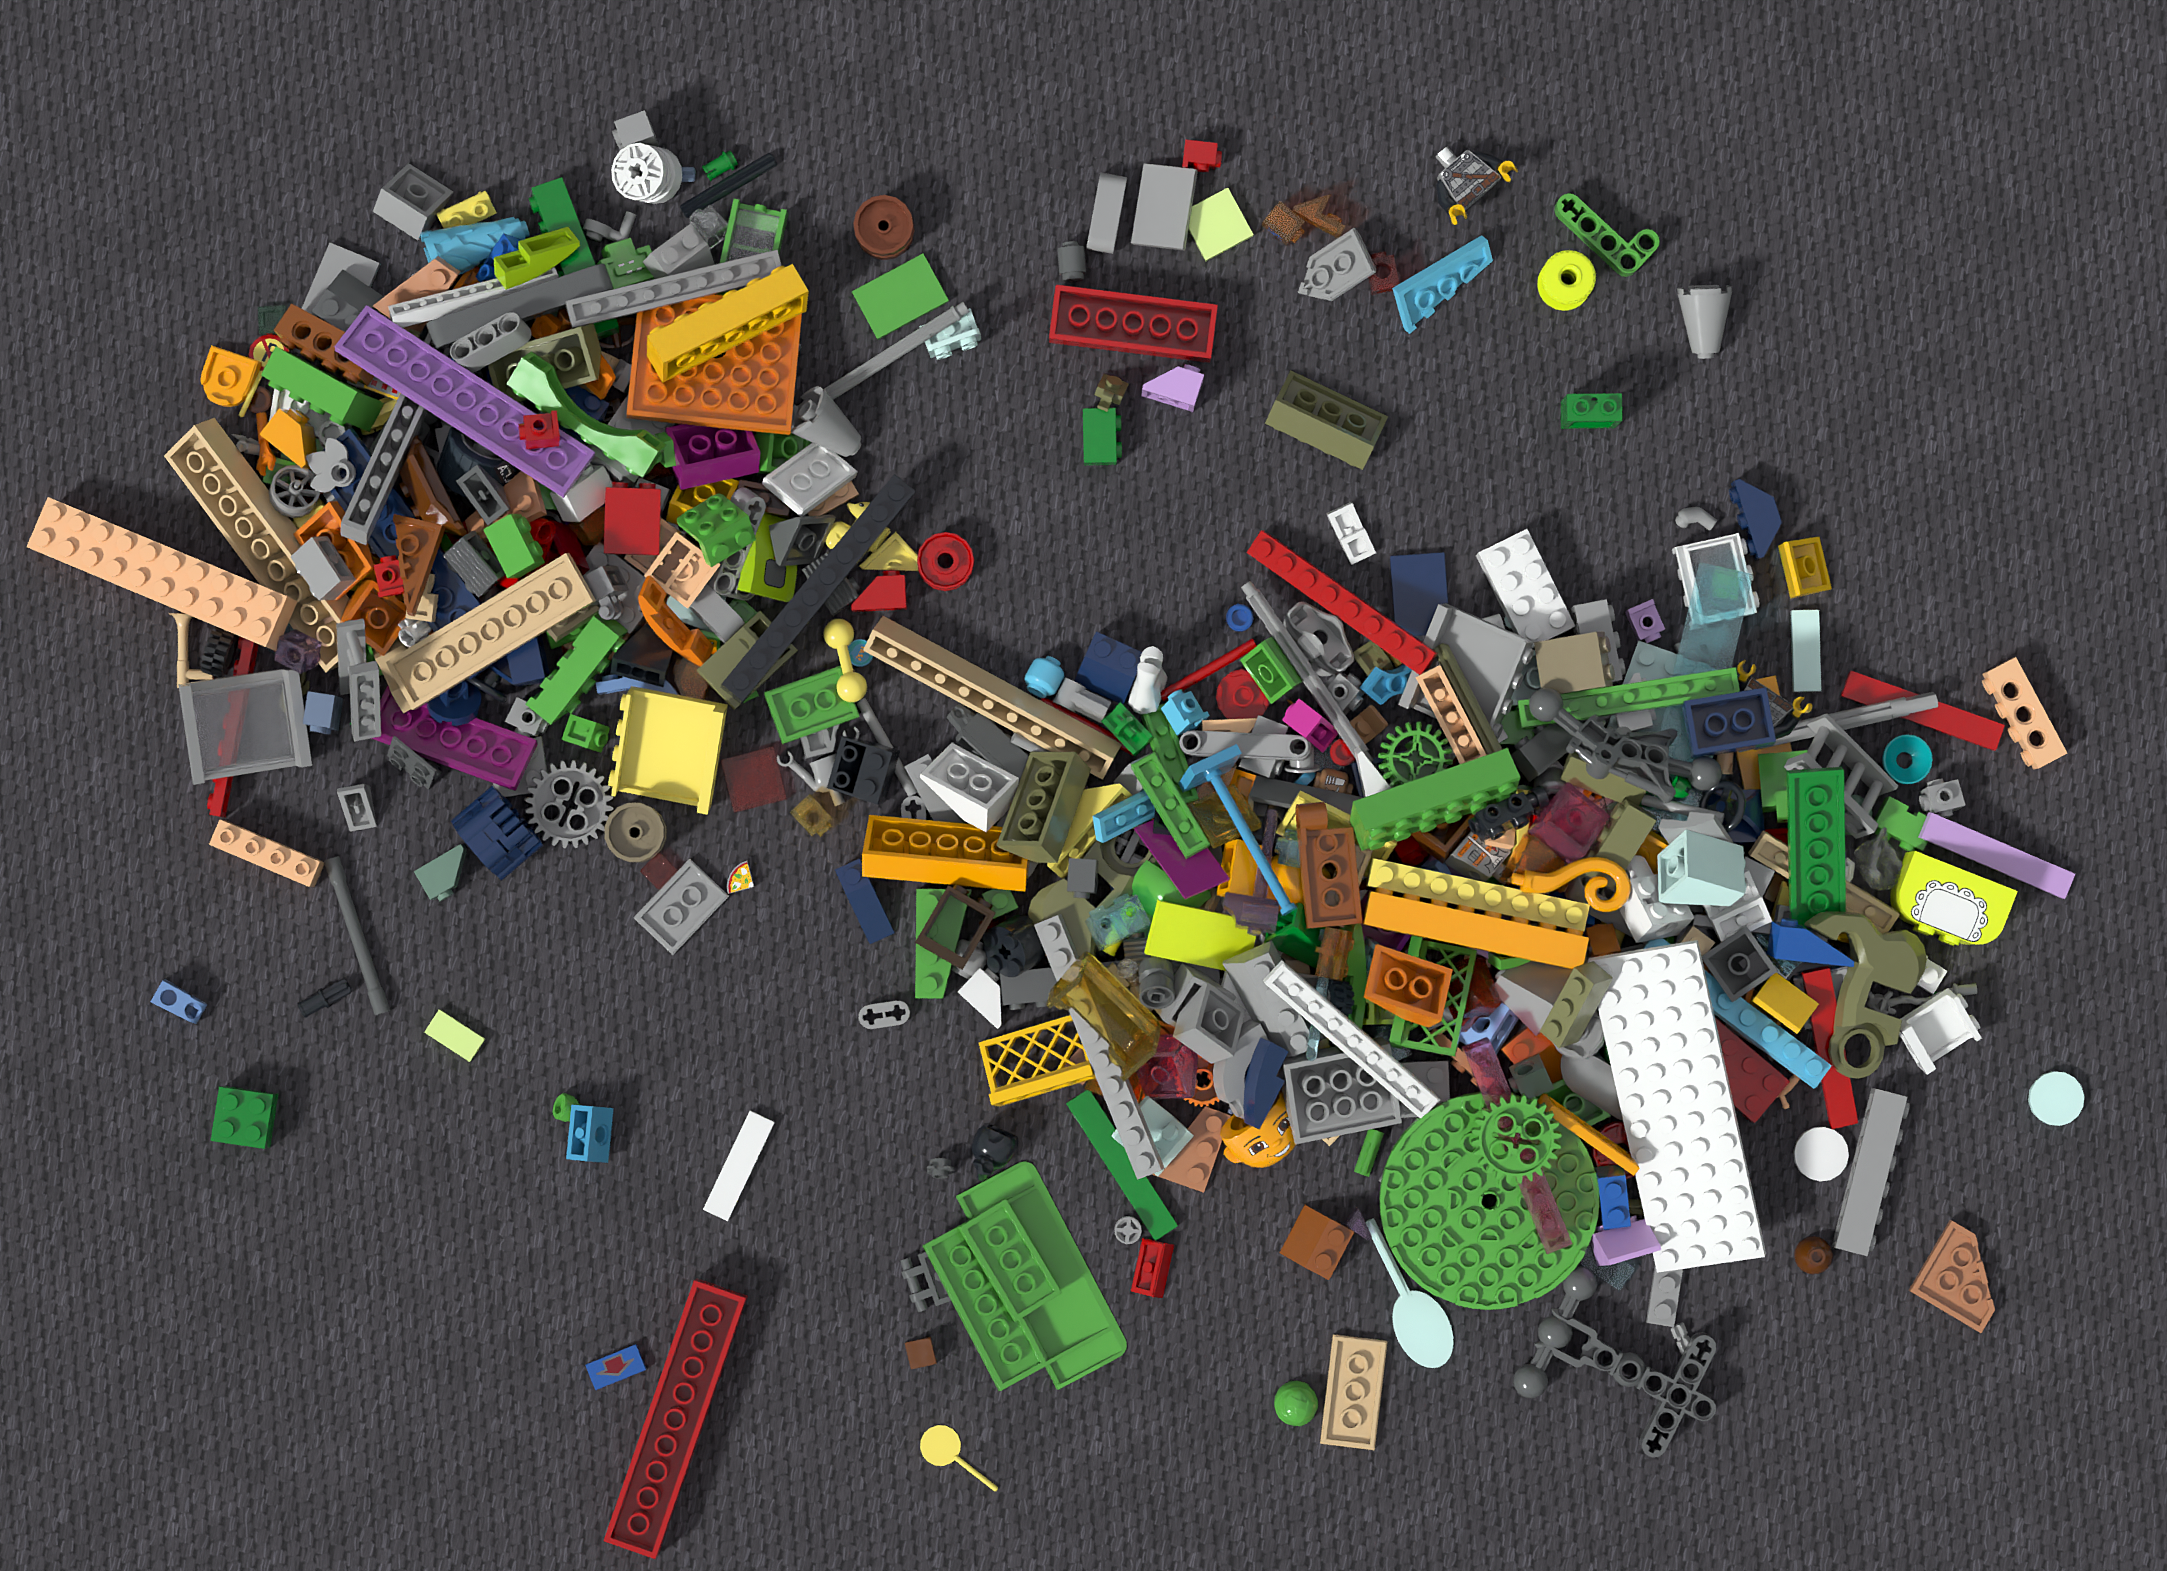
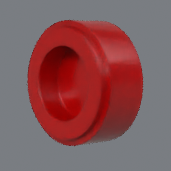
(1341, 754)

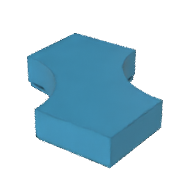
(1386, 683)

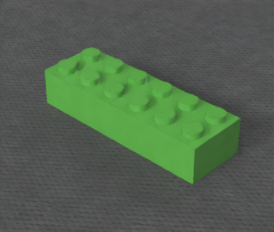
(1433, 800)

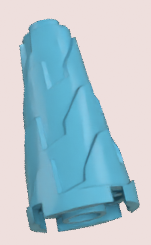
(470, 244)

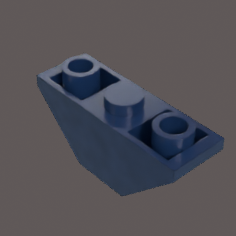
(1757, 516)

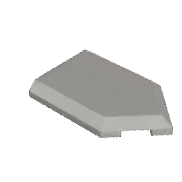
(1337, 267)

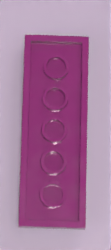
(470, 748)

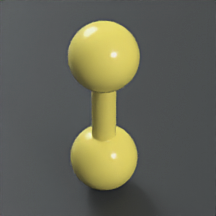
(850, 685)

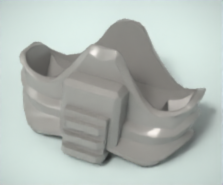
(1325, 659)

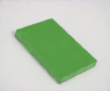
(900, 296)
(809, 706)

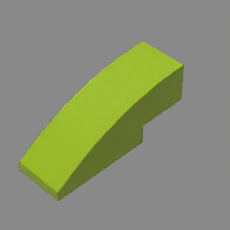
(534, 257)

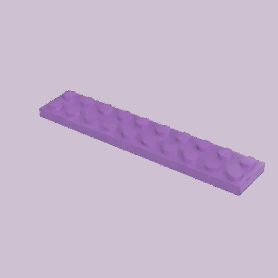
(459, 399)

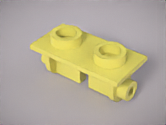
(468, 211)

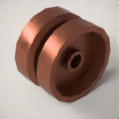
(887, 243)

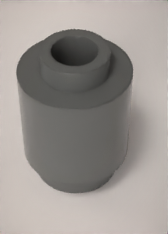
(1071, 261)

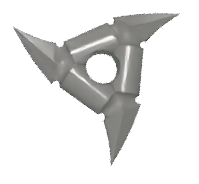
(248, 445)

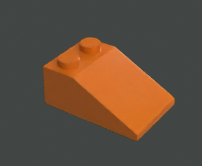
(328, 523)
(1408, 986)
(1527, 1045)

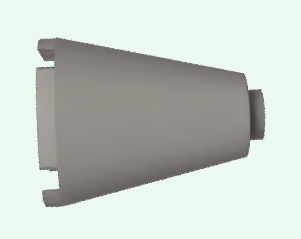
(1705, 317)
(824, 423)

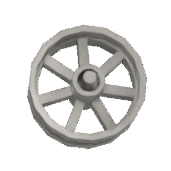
(293, 491)

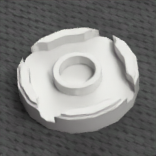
(1821, 1153)

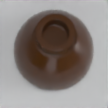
(1813, 1255)

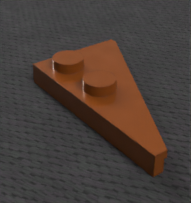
(417, 547)

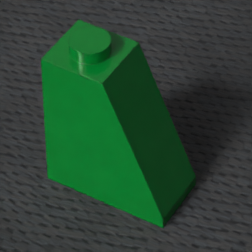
(1293, 937)

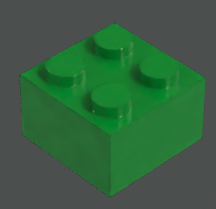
(244, 1117)

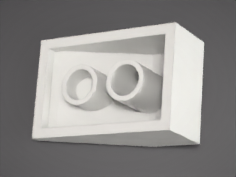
(971, 786)

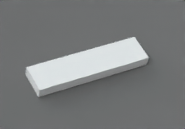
(738, 1165)

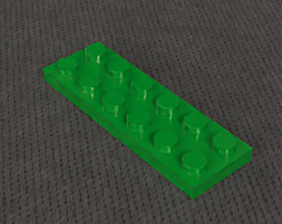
(1816, 842)

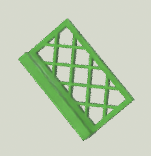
(1401, 1028)

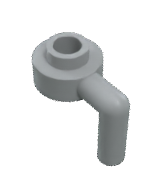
(597, 230)

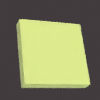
(1218, 224)

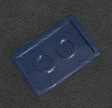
(1417, 589)

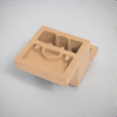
(678, 568)

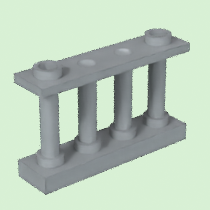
(358, 680)
(1863, 767)

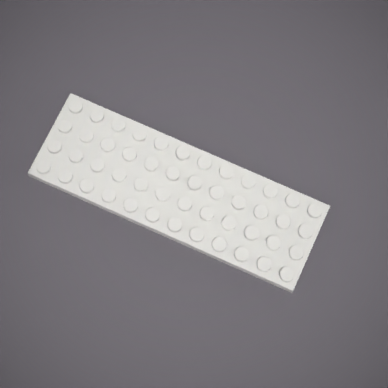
(1678, 1107)

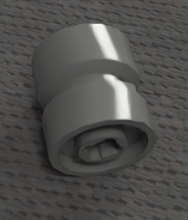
(1156, 982)

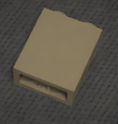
(1575, 662)

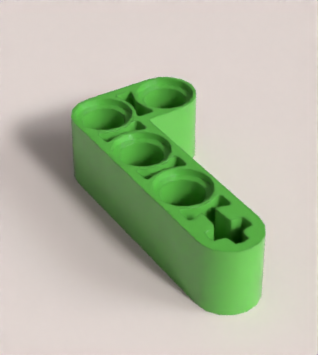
(1602, 231)

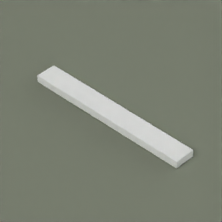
(1351, 1039)

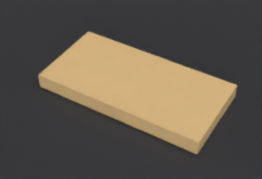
(1353, 1392)

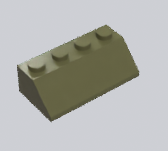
(572, 354)
(1326, 420)
(1044, 806)

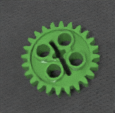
(1510, 1162)

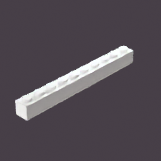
(454, 300)

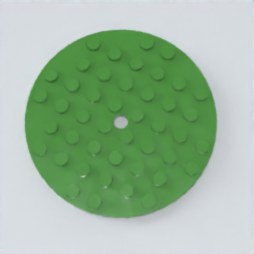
(1454, 1242)

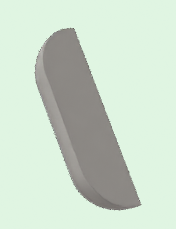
(1592, 1081)

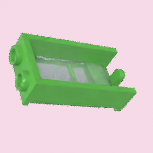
(752, 232)

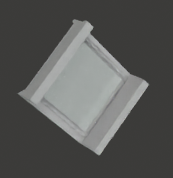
(244, 724)

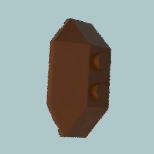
(428, 491)

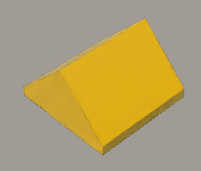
(1804, 567)
(1785, 1002)

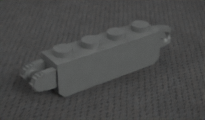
(987, 741)

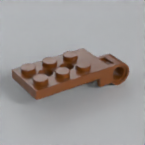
(1322, 846)

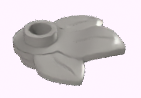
(328, 466)

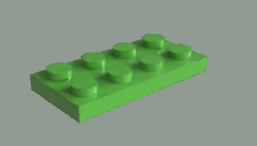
(1010, 1260)

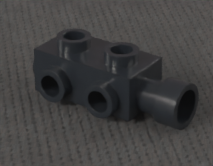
(1508, 814)

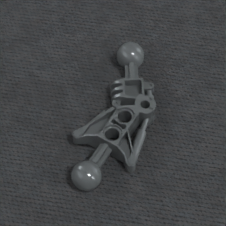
(1637, 757)

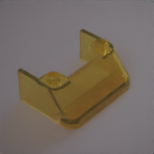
(1110, 1011)

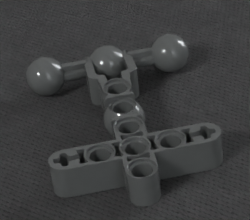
(1557, 1332)

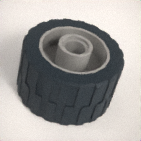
(461, 455)

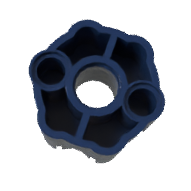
(496, 833)

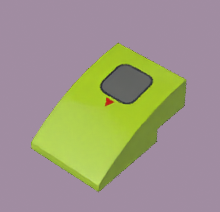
(761, 572)

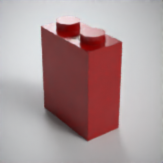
(632, 519)

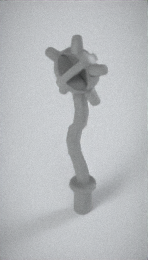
(1883, 1003)

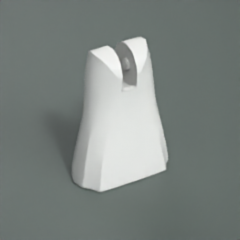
(1148, 682)

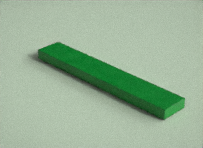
(1140, 1191)

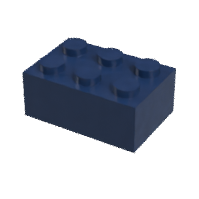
(1728, 723)

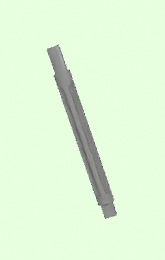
(1866, 715)

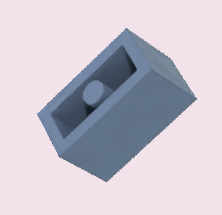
(322, 712)

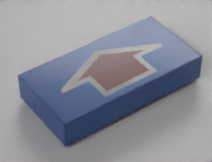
(616, 1366)

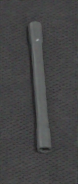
(339, 882)

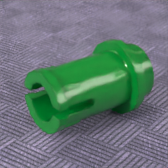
(722, 164)

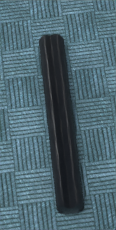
(729, 184)

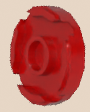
(1236, 703)

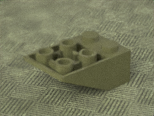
(730, 654)

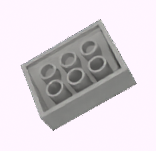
(1334, 1096)

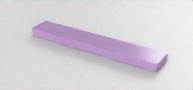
(1996, 855)

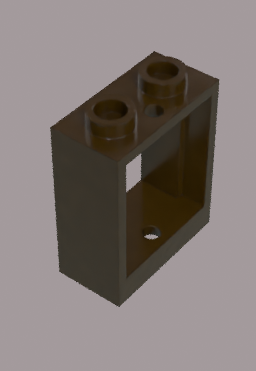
(962, 895)

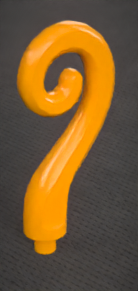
(1546, 882)

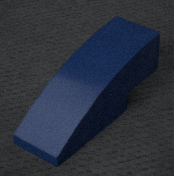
(1261, 1082)

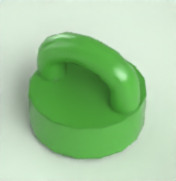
(562, 1107)

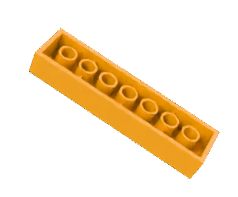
(1474, 930)

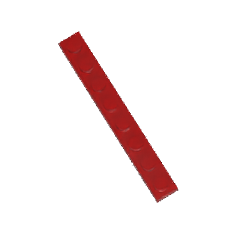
(1342, 602)
(219, 799)

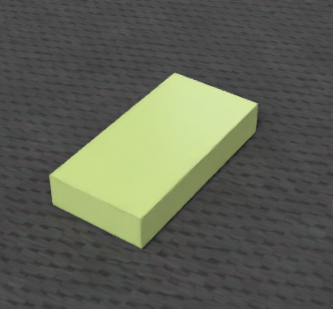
(454, 1035)

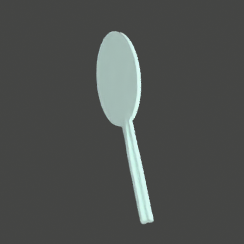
(1416, 1317)

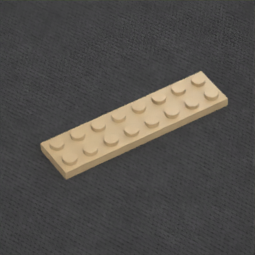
(490, 631)

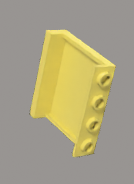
(668, 747)

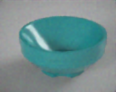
(1920, 755)

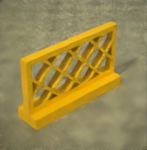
(1037, 1083)

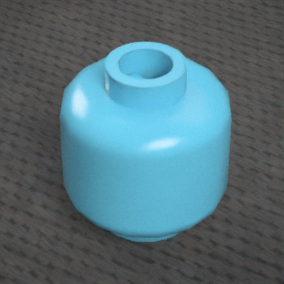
(1044, 677)

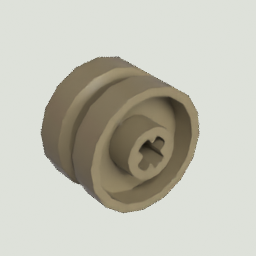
(619, 830)

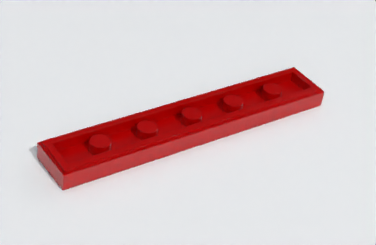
(1942, 719)
(1835, 1086)

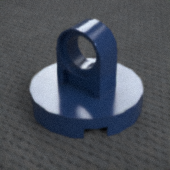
(457, 704)

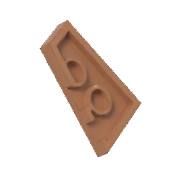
(523, 498)

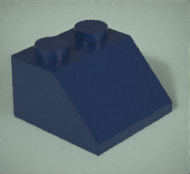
(1109, 668)

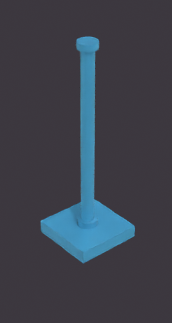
(1210, 770)

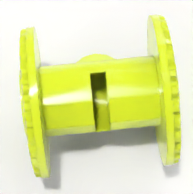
(1577, 269)

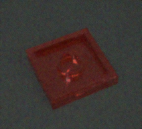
(753, 779)

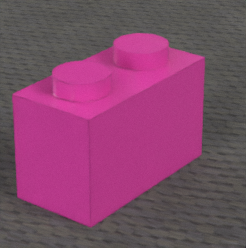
(1310, 725)

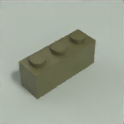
(1609, 787)
(1622, 836)
(1576, 1004)

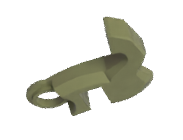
(1057, 900)
(1888, 959)

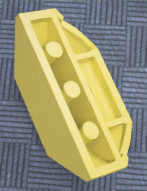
(1082, 832)

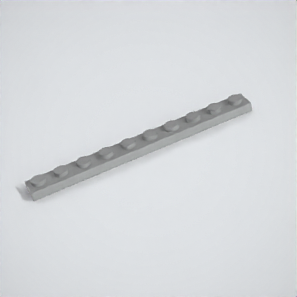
(1116, 1092)

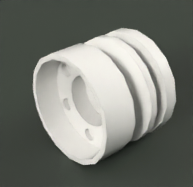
(660, 173)

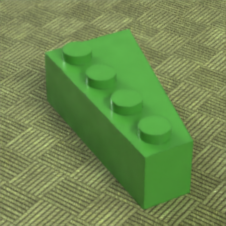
(321, 390)
(578, 669)
(931, 970)

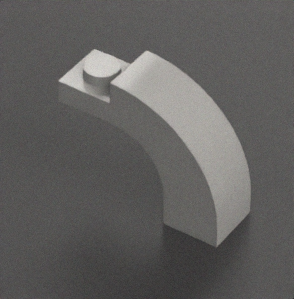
(1230, 1072)

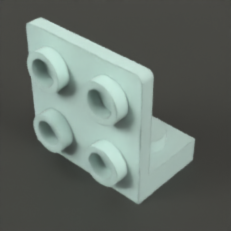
(1166, 1130)

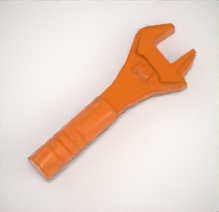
(266, 457)

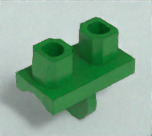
(1127, 729)

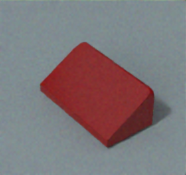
(1152, 1268)

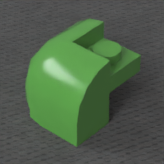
(1153, 884)

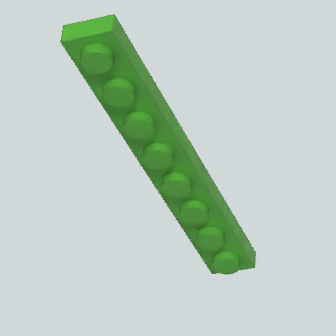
(1639, 696)

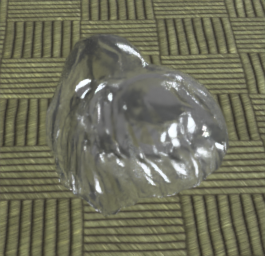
(1878, 862)

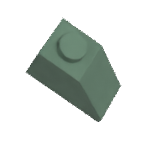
(442, 873)

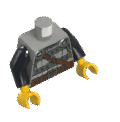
(1467, 179)
(1783, 713)

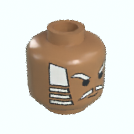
(1333, 780)

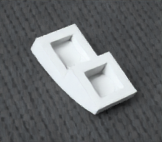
(1351, 533)

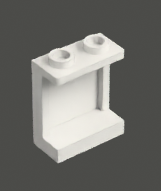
(1937, 1028)

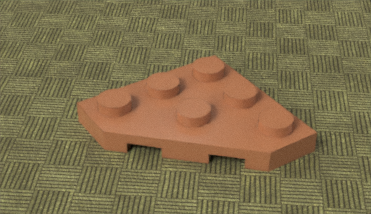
(1956, 1278)

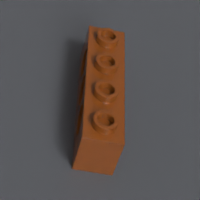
(298, 323)

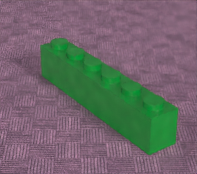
(557, 212)

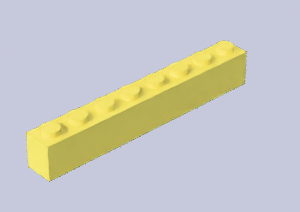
(1477, 894)

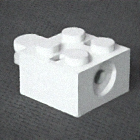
(1644, 913)

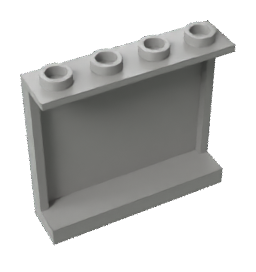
(1487, 657)

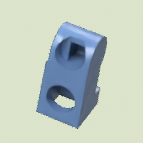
(178, 1002)

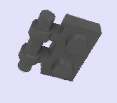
(935, 1285)

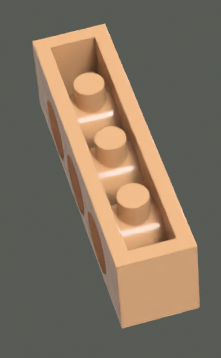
(1450, 715)
(2038, 721)
(266, 853)

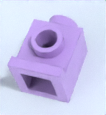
(1637, 614)

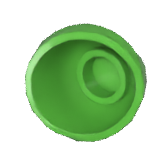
(1296, 1403)

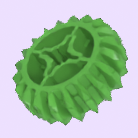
(1417, 734)

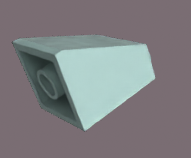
(1701, 871)

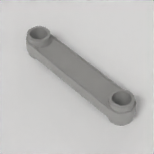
(1250, 744)

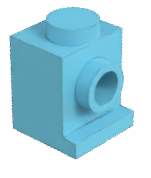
(1183, 712)

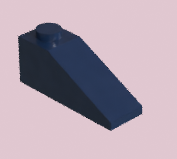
(864, 901)

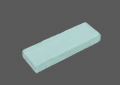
(1805, 651)

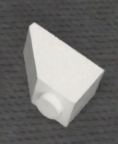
(984, 995)

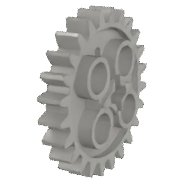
(545, 795)

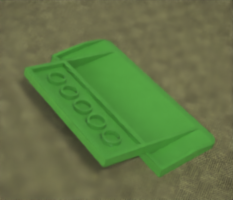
(1066, 1334)

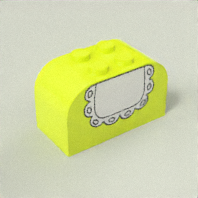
(1950, 901)

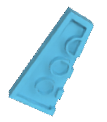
(1426, 289)

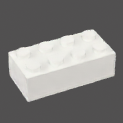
(1525, 588)

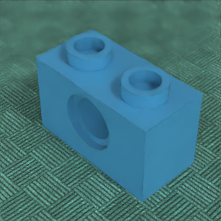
(589, 1133)

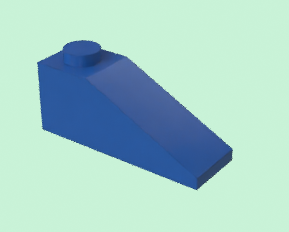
(1796, 943)

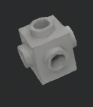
(1353, 694)
(518, 718)
(1942, 798)

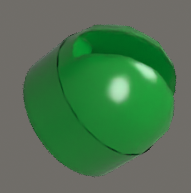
(1680, 784)

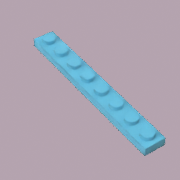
(1763, 1032)

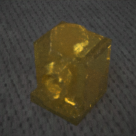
(804, 809)

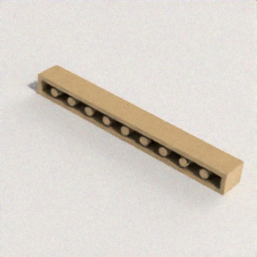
(990, 695)

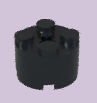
(1013, 946)

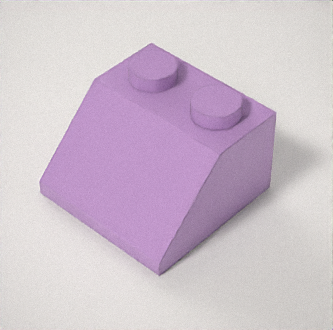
(1176, 387)
(1623, 1243)

